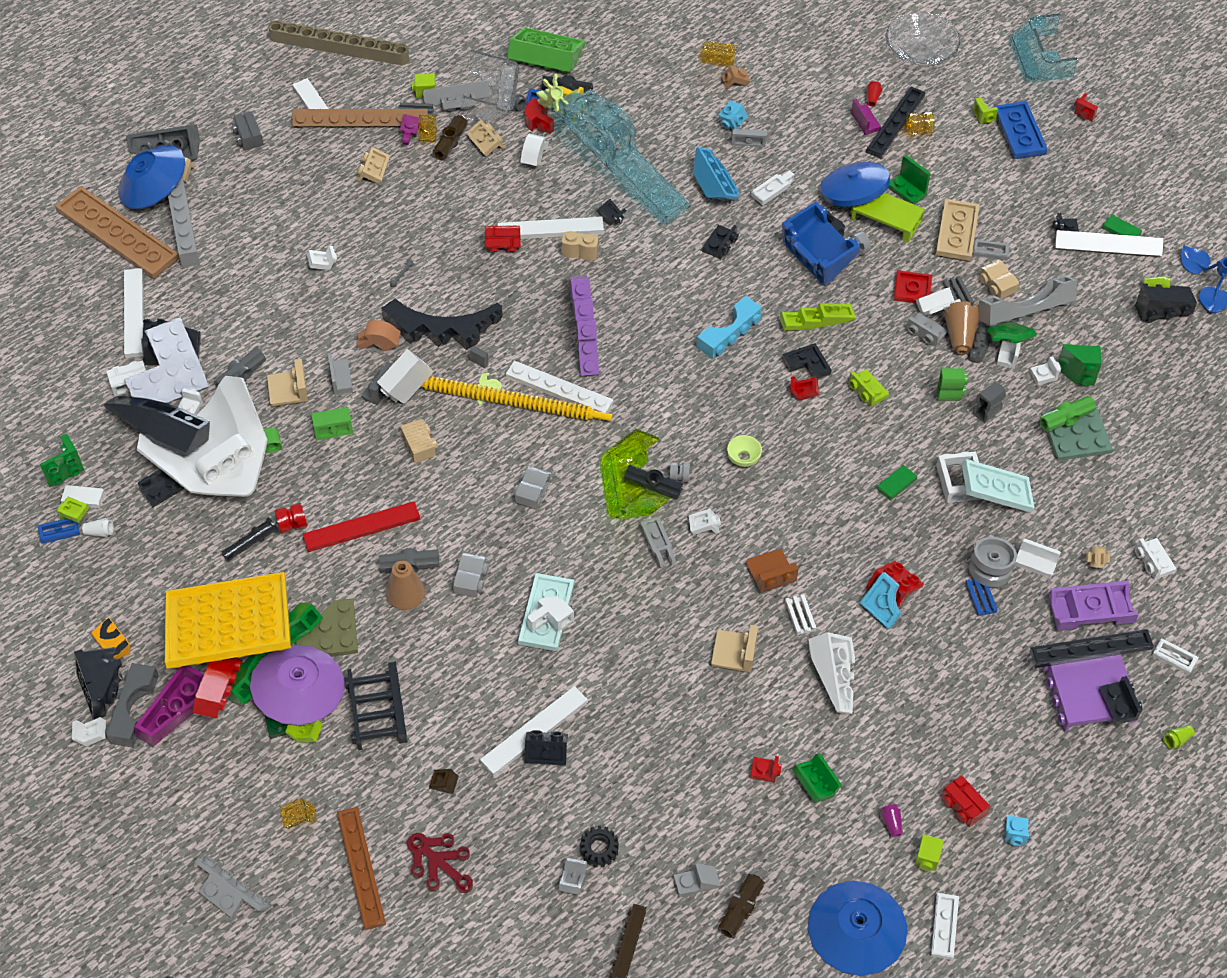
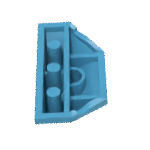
(713, 176)

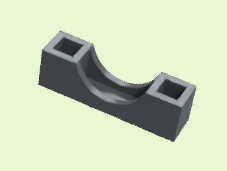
(139, 681)

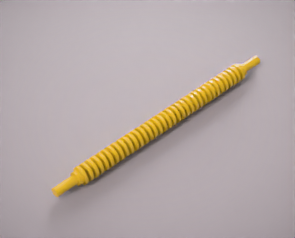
(463, 389)

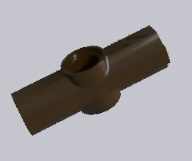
(450, 137)
(741, 905)

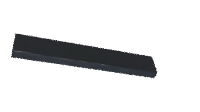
(895, 122)
(1091, 648)

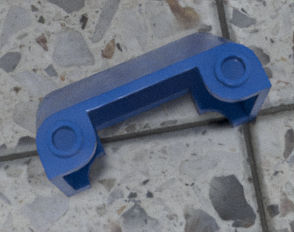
(818, 243)

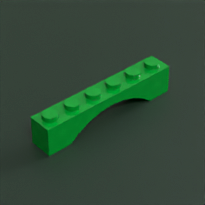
(301, 621)

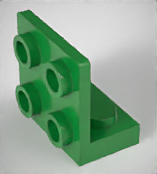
(912, 182)
(63, 465)

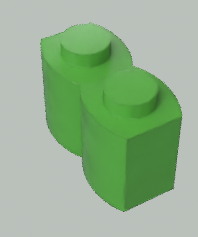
(951, 384)

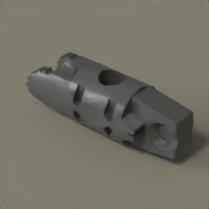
(980, 343)

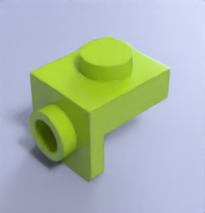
(304, 733)

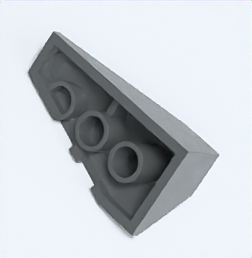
(183, 137)

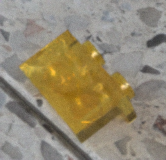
(718, 53)

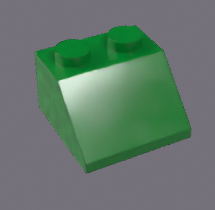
(1080, 363)

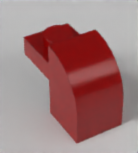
(537, 117)

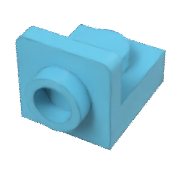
(1016, 830)

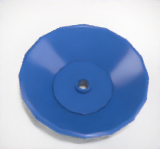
(151, 176)
(854, 946)

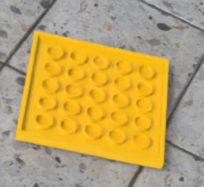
(226, 620)

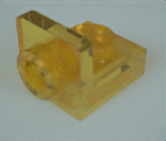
(427, 128)
(297, 813)

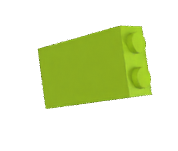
(893, 213)

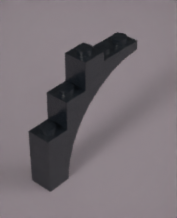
(440, 329)

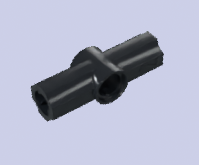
(568, 82)
(662, 484)

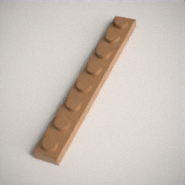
(352, 117)

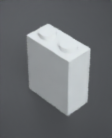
(404, 377)

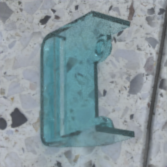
(1032, 60)

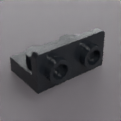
(720, 241)
(158, 487)
(1121, 701)
(546, 747)

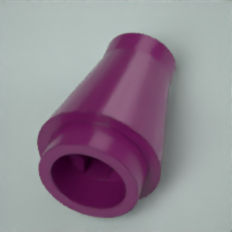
(892, 818)

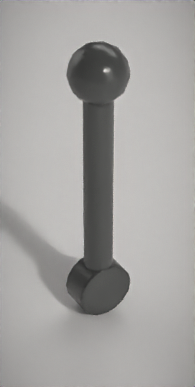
(409, 264)

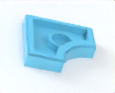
(882, 600)

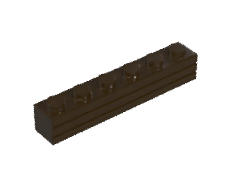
(629, 941)

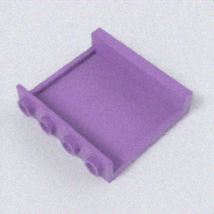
(1077, 689)

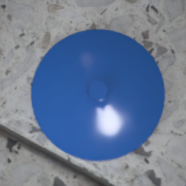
(855, 184)

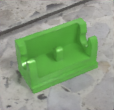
(332, 423)

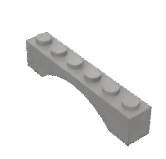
(183, 226)
(1056, 292)

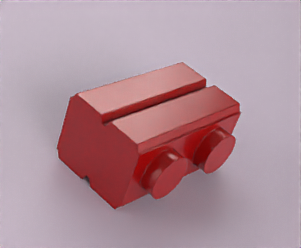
(503, 237)
(965, 801)

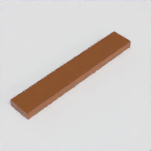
(361, 868)

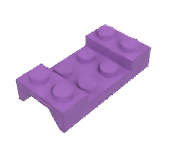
(1091, 604)

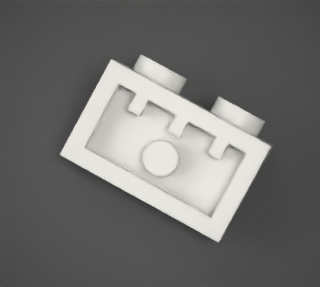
(1155, 558)

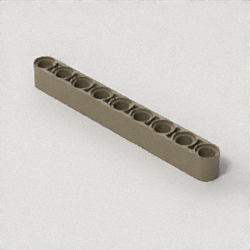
(339, 42)

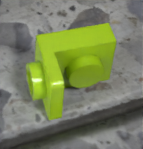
(983, 113)
(72, 509)

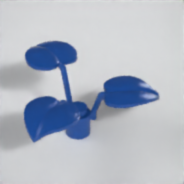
(1195, 261)

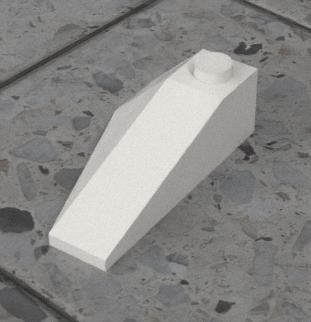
(832, 659)

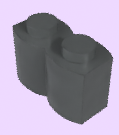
(989, 402)

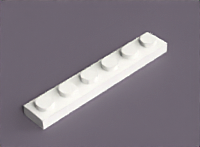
(557, 387)

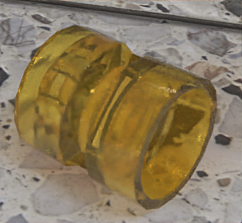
(922, 122)

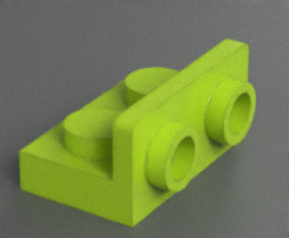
(868, 387)

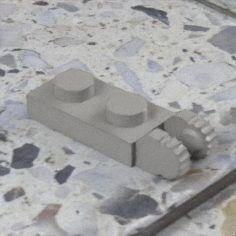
(657, 540)

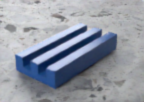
(58, 532)
(986, 611)

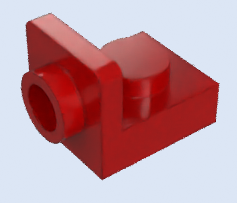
(765, 769)

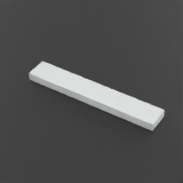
(557, 227)
(1108, 243)
(133, 312)
(545, 721)

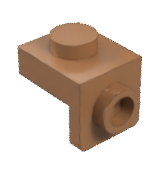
(735, 75)

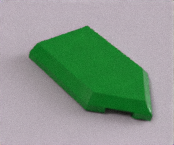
(1011, 330)

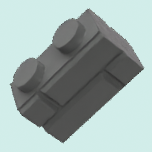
(248, 131)

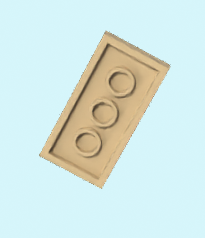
(957, 229)

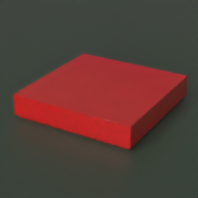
(911, 286)

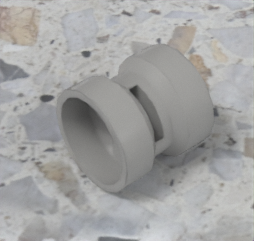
(684, 471)

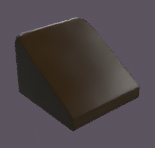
(444, 780)

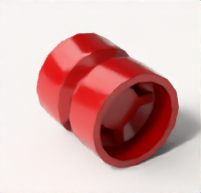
(290, 518)

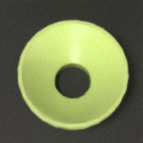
(747, 445)

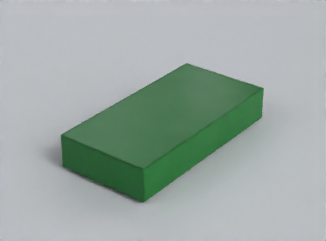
(1120, 227)
(897, 482)

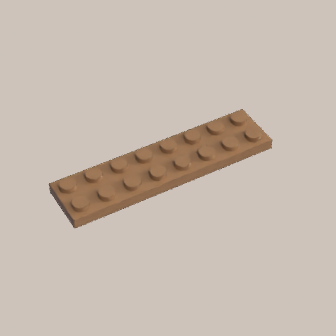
(117, 232)

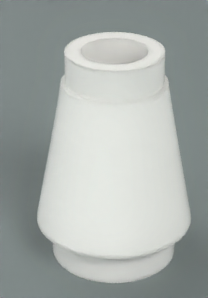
(98, 528)

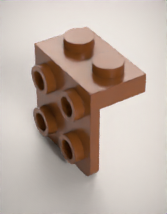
(772, 570)

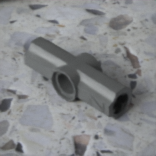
(243, 367)
(416, 558)

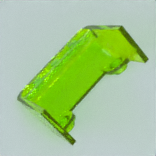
(623, 497)

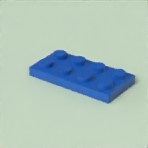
(1020, 130)

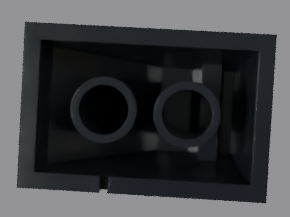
(148, 354)
(98, 678)

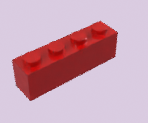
(216, 687)

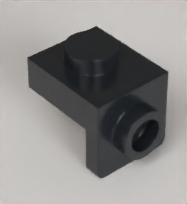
(611, 212)

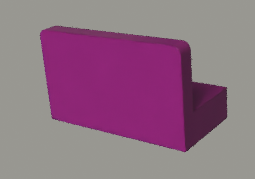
(865, 118)

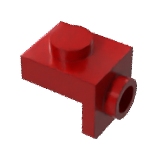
(1084, 108)
(805, 388)

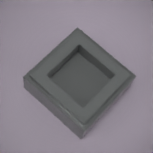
(479, 356)

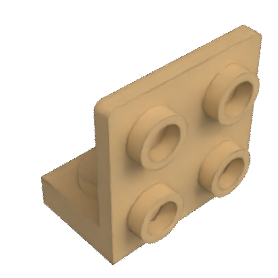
(288, 386)
(735, 649)

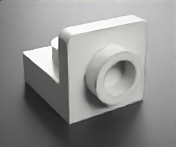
(1046, 372)
(191, 401)
(704, 521)

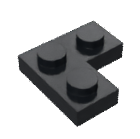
(810, 357)

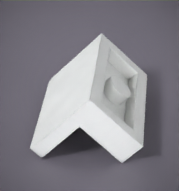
(935, 301)
(1037, 558)

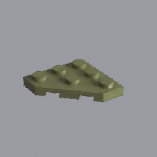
(336, 631)

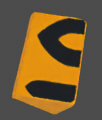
(109, 636)

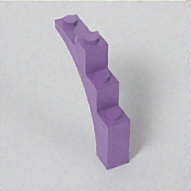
(585, 324)

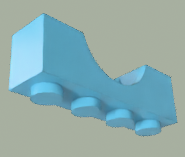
(715, 340)

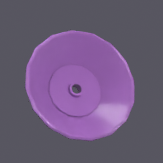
(292, 698)

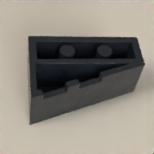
(1163, 302)

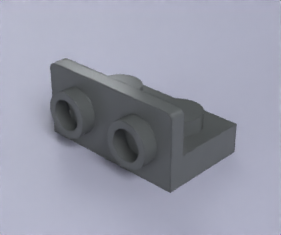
(373, 390)

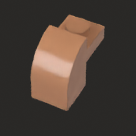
(378, 333)

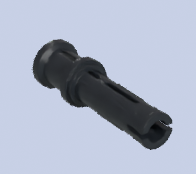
(256, 535)

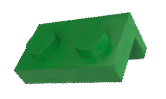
(817, 778)

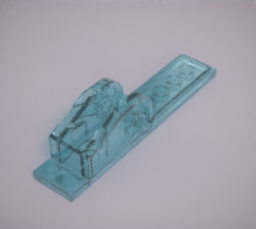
(600, 127)

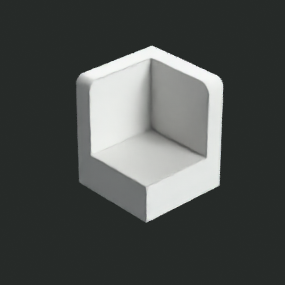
(1008, 354)

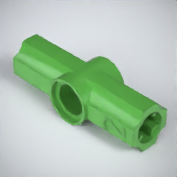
(1067, 413)

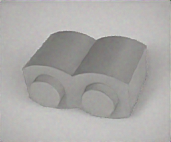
(532, 487)
(470, 575)

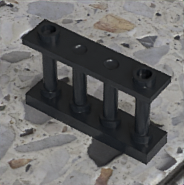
(395, 711)

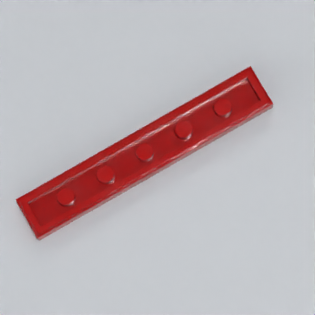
(361, 526)

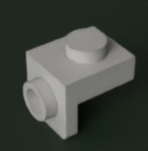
(573, 876)

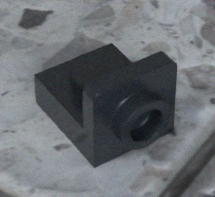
(1065, 224)

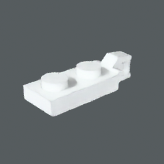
(772, 187)

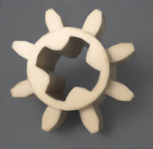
(1097, 556)

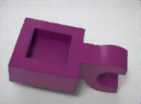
(409, 127)

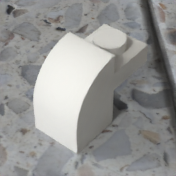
(533, 149)
(551, 610)

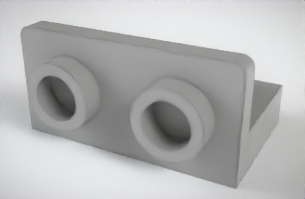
(926, 329)

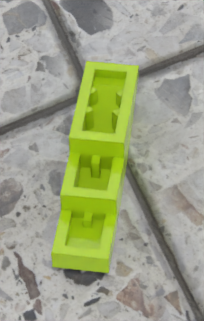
(824, 315)

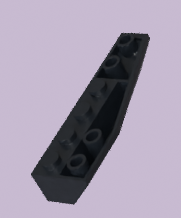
(162, 422)

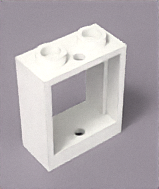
(954, 493)

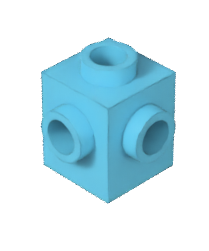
(732, 115)

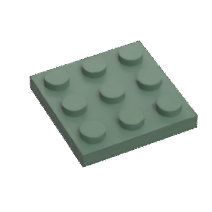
(1081, 439)

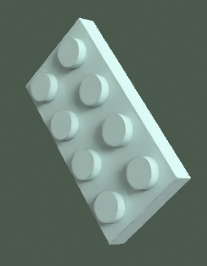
(997, 485)
(545, 586)

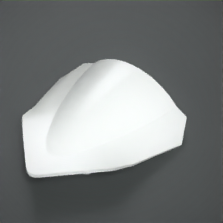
(231, 456)

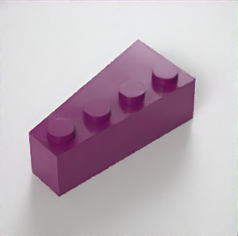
(170, 707)

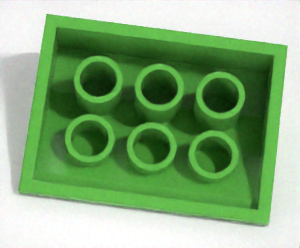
(545, 49)

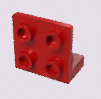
(907, 581)

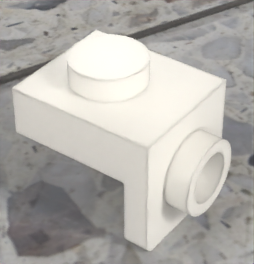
(321, 259)
(89, 732)

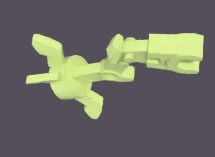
(553, 93)

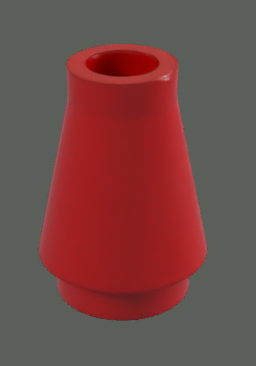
(873, 92)

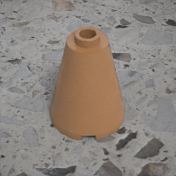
(962, 325)
(404, 587)

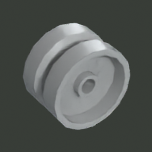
(992, 561)

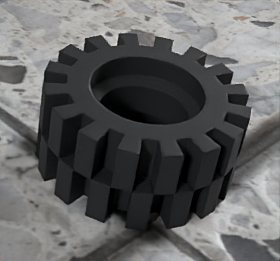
(599, 858)

